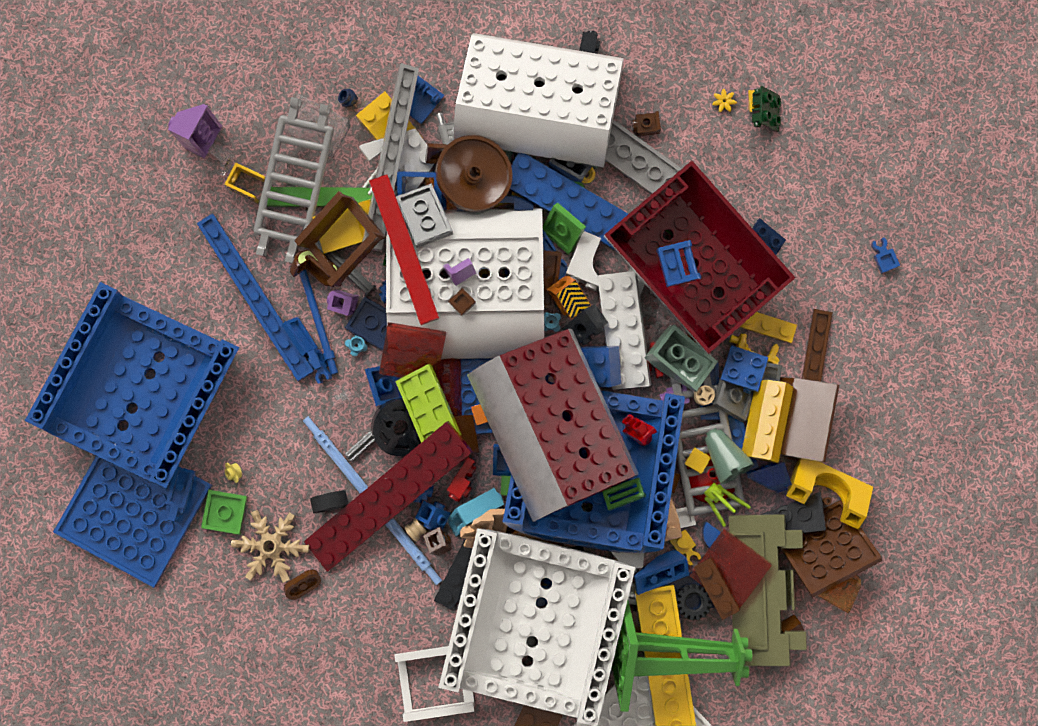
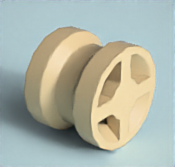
(707, 393)
(416, 529)

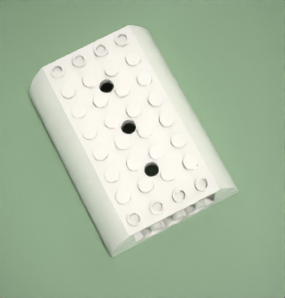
(535, 119)

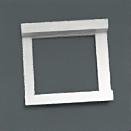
(428, 712)

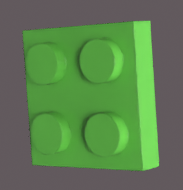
(563, 228)
(224, 512)

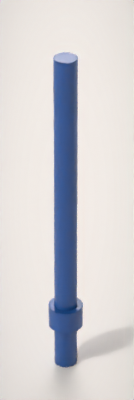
(328, 354)

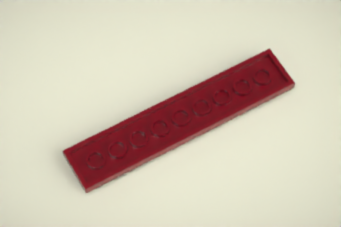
(388, 496)

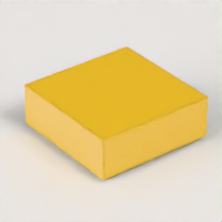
(697, 460)

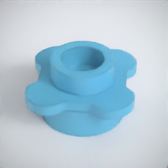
(555, 318)
(351, 345)

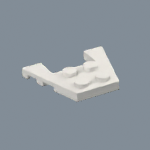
(411, 158)

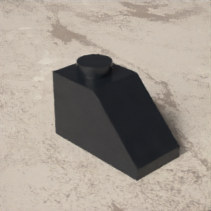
(570, 169)

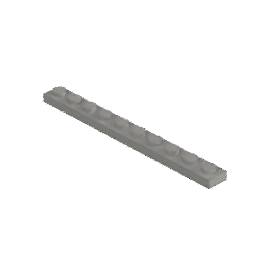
(394, 137)

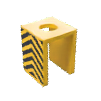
(236, 170)

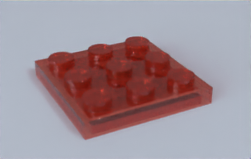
(410, 349)
(738, 565)

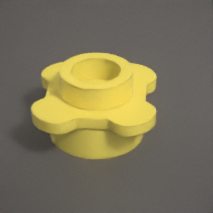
(233, 472)

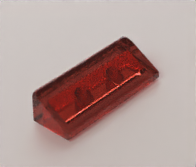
(450, 382)

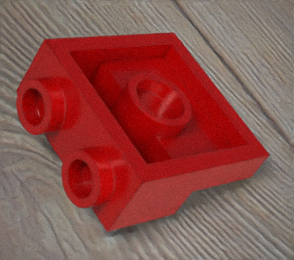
(460, 485)

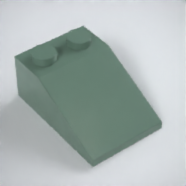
(681, 358)

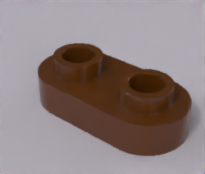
(302, 584)

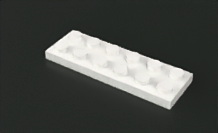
(625, 326)

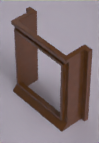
(321, 224)

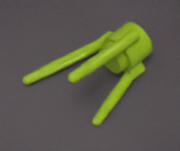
(715, 493)

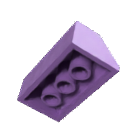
(195, 129)

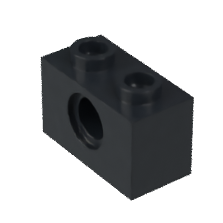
(586, 324)

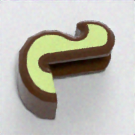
(306, 260)

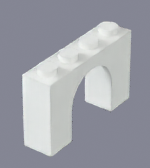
(582, 263)

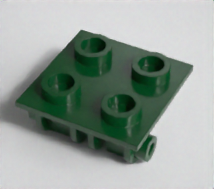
(766, 108)

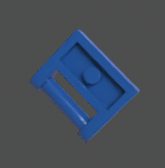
(672, 264)

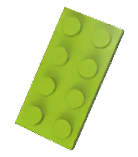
(425, 401)

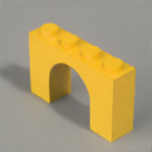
(853, 492)

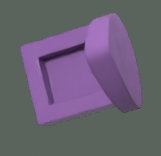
(460, 272)

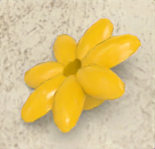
(727, 98)

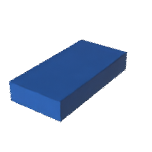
(299, 336)

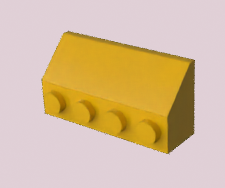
(767, 421)

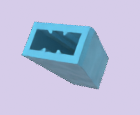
(473, 509)

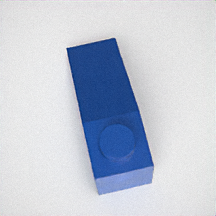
(661, 571)

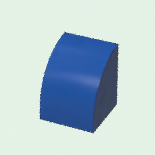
(709, 534)

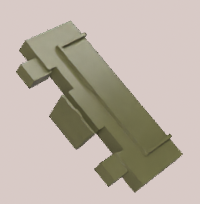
(761, 612)

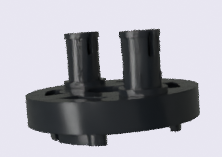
(385, 419)

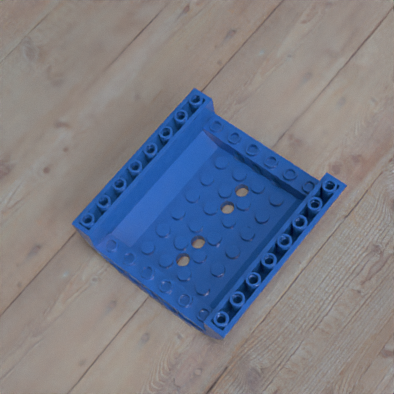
(106, 372)
(632, 527)

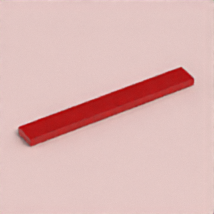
(404, 249)

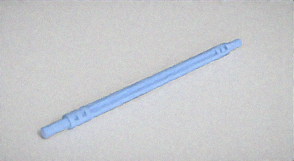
(360, 485)

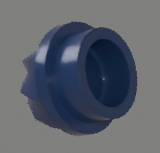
(347, 97)

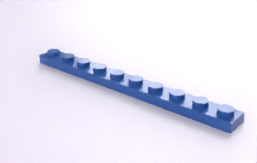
(254, 296)

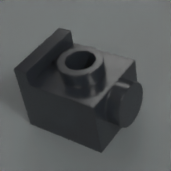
(589, 42)

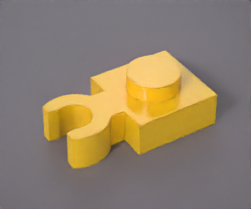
(684, 545)

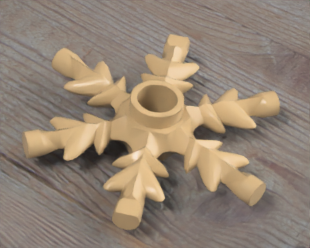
(262, 546)

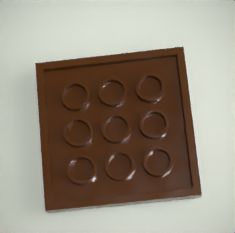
(832, 554)

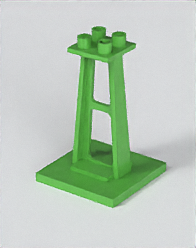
(627, 664)

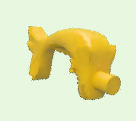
(741, 343)

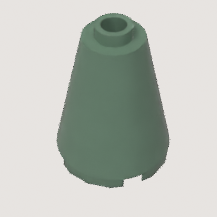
(726, 456)

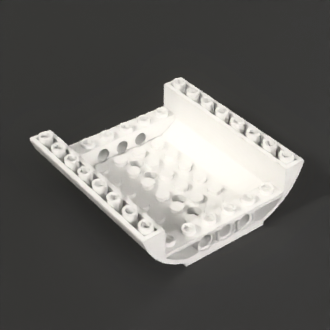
(506, 309)
(573, 631)

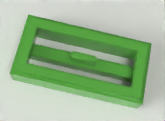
(639, 488)

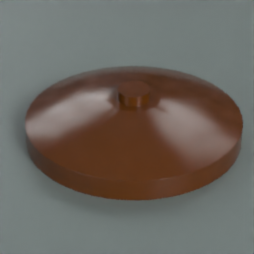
(473, 173)

